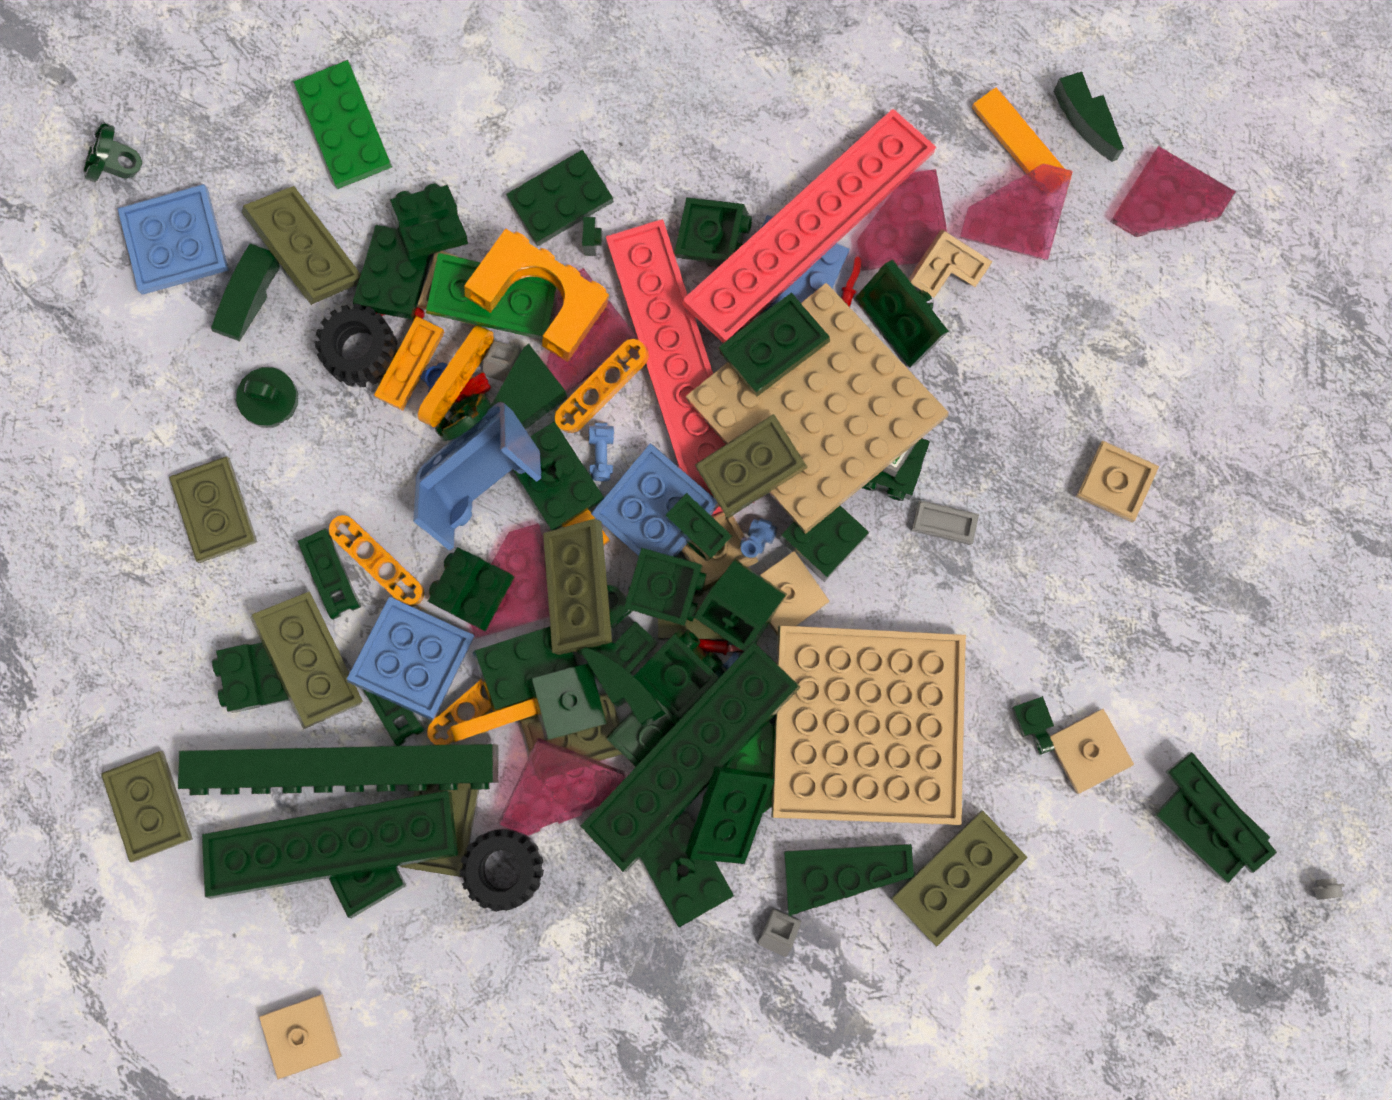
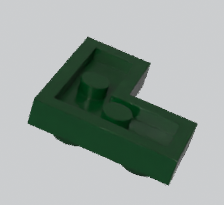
(629, 648)

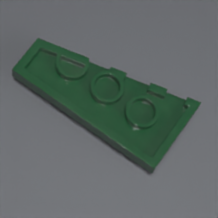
(838, 873)

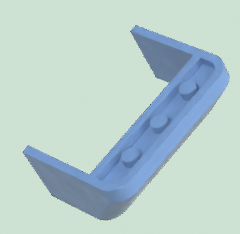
(468, 468)

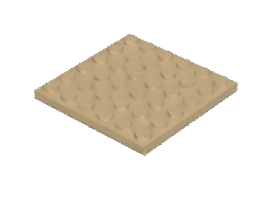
(842, 408)
(870, 726)

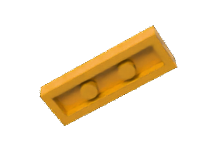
(409, 363)

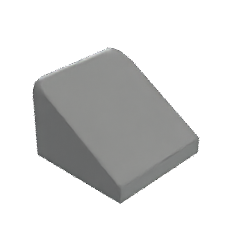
(500, 360)
(779, 932)

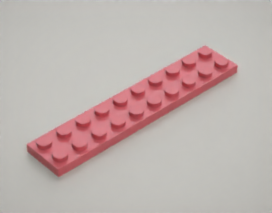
(808, 226)
(671, 335)

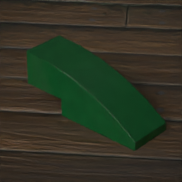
(1089, 115)
(245, 292)
(624, 687)

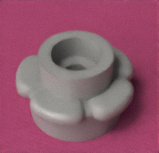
(1328, 889)

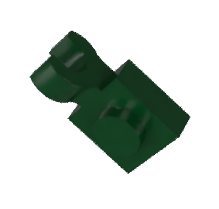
(1035, 719)

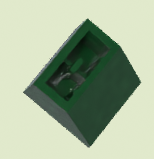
(740, 605)

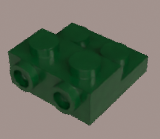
(428, 220)
(711, 230)
(904, 482)
(665, 587)
(470, 588)
(680, 673)
(247, 678)

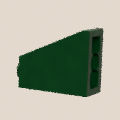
(530, 388)

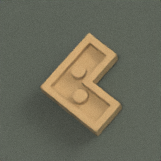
(945, 257)

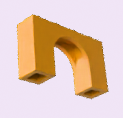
(514, 259)

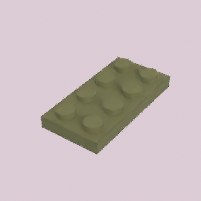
(301, 244)
(577, 587)
(306, 659)
(959, 878)

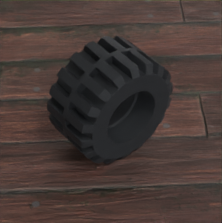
(339, 329)
(474, 869)

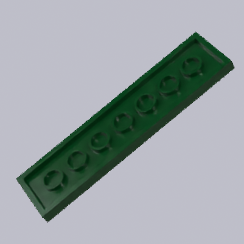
(686, 756)
(329, 844)

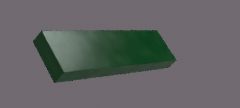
(1221, 812)

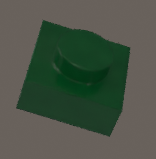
(591, 236)

